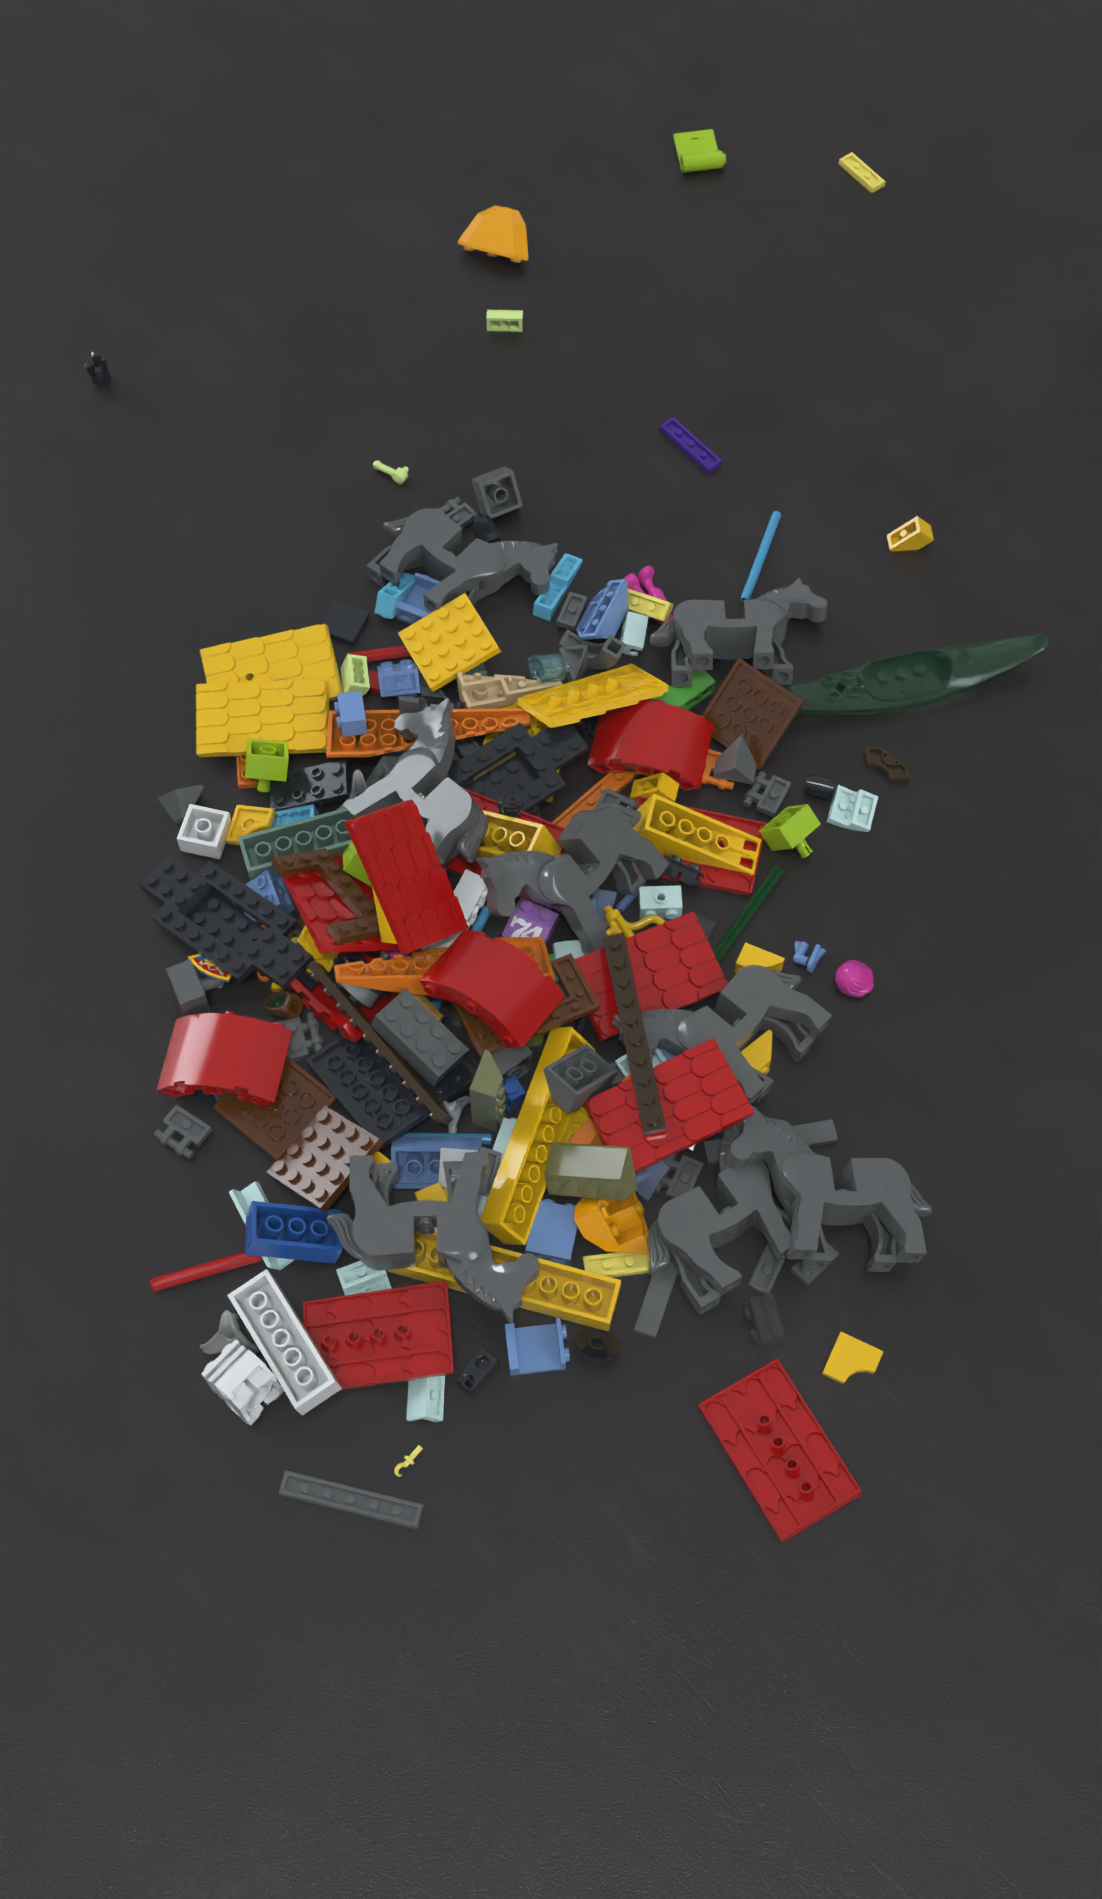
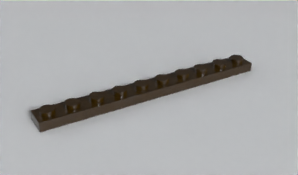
(634, 1034)
(384, 1049)

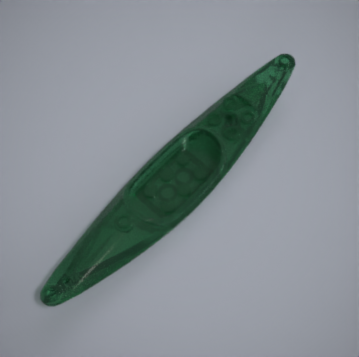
(913, 677)

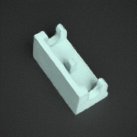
(634, 632)

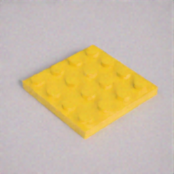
(449, 642)

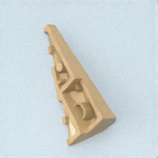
(496, 691)

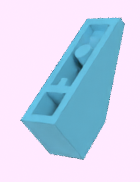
(391, 594)

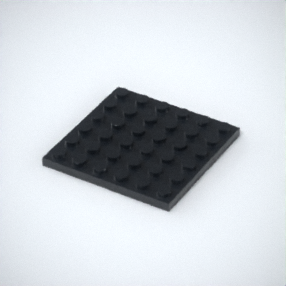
(374, 1093)

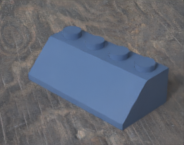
(420, 1158)

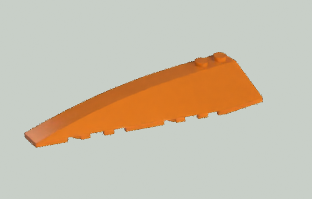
(385, 738)
(405, 972)

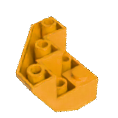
(497, 232)
(613, 1224)

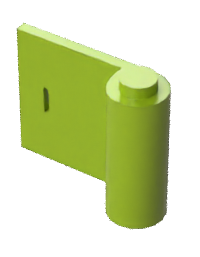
(698, 151)

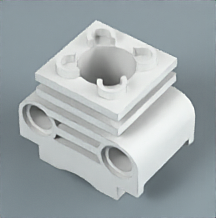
(242, 1381)

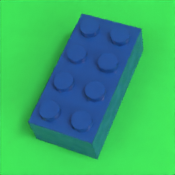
(291, 1232)

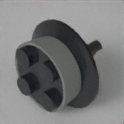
(364, 996)

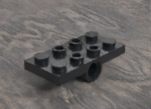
(311, 786)

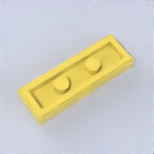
(861, 172)
(649, 605)
(617, 1264)

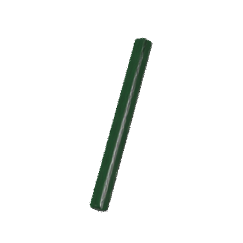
(747, 913)

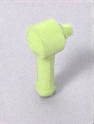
(398, 475)

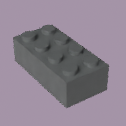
(419, 1037)

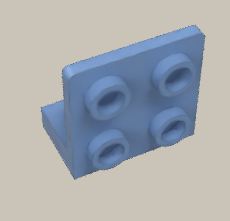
(398, 678)
(274, 889)

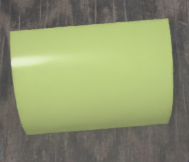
(505, 320)
(355, 674)

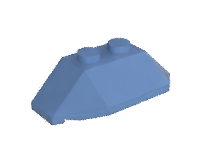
(605, 612)

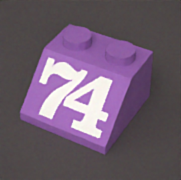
(531, 921)

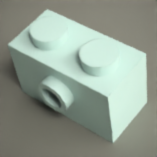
(660, 901)

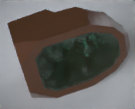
(284, 1004)

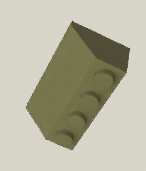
(488, 1095)
(590, 1171)

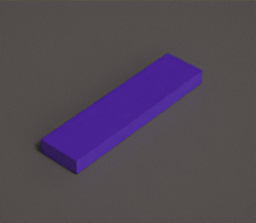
(690, 445)

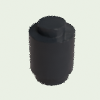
(819, 785)

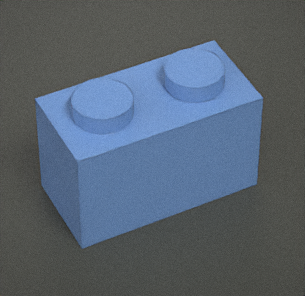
(351, 712)

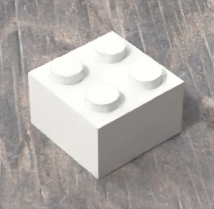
(204, 831)

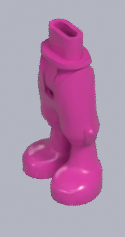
(645, 580)

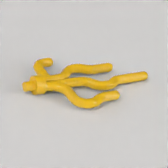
(619, 924)

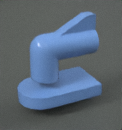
(810, 962)

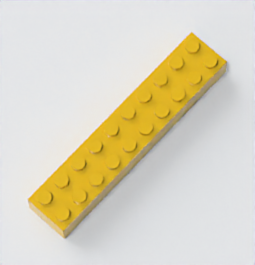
(521, 1176)
(556, 1291)

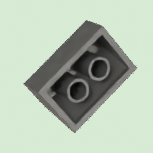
(578, 1078)

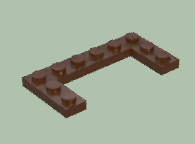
(320, 860)
(577, 1004)

